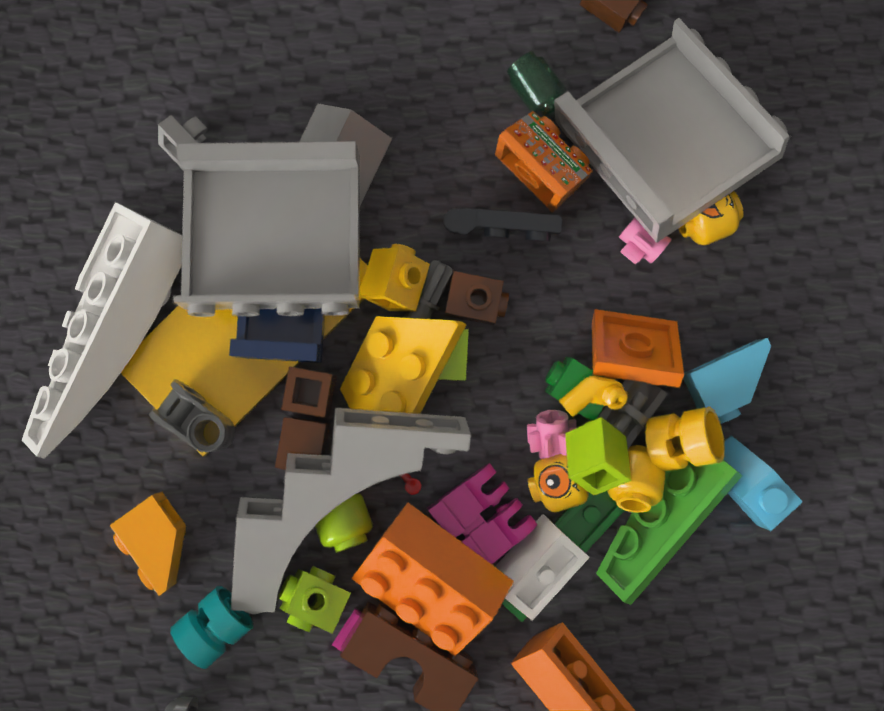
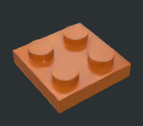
(636, 348)

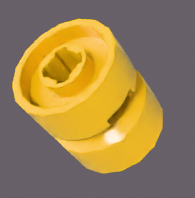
(691, 438)

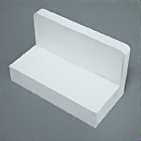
(540, 567)

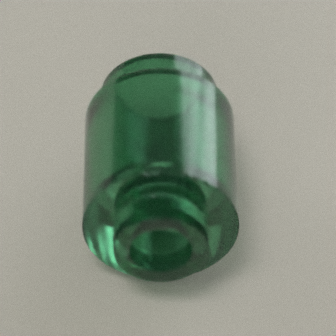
(535, 83)

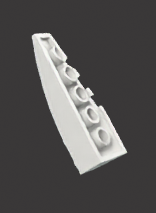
(123, 292)

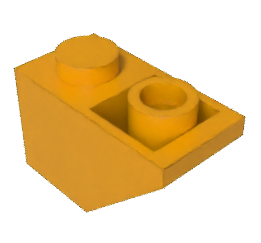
(154, 539)

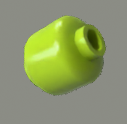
(345, 524)

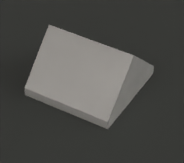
(345, 125)

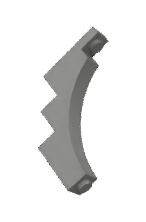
(364, 451)

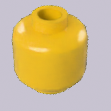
(646, 483)

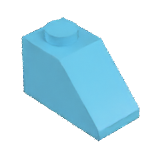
(729, 379)
(760, 489)

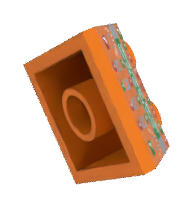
(542, 159)

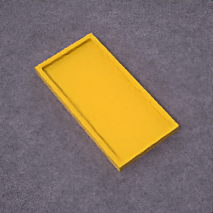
(198, 355)

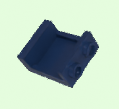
(280, 336)

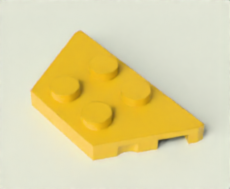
(400, 363)

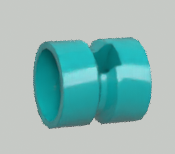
(204, 632)

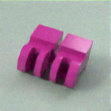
(461, 509)

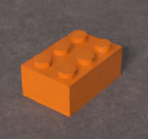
(433, 580)

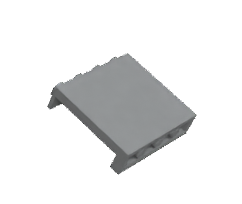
(673, 132)
(270, 227)

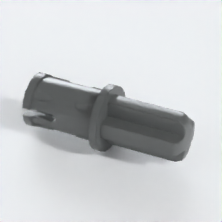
(433, 289)

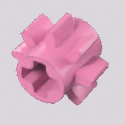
(640, 243)
(549, 432)

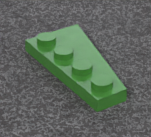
(656, 535)

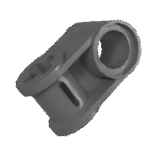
(186, 415)

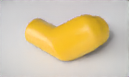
(597, 391)

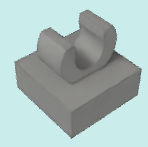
(172, 133)

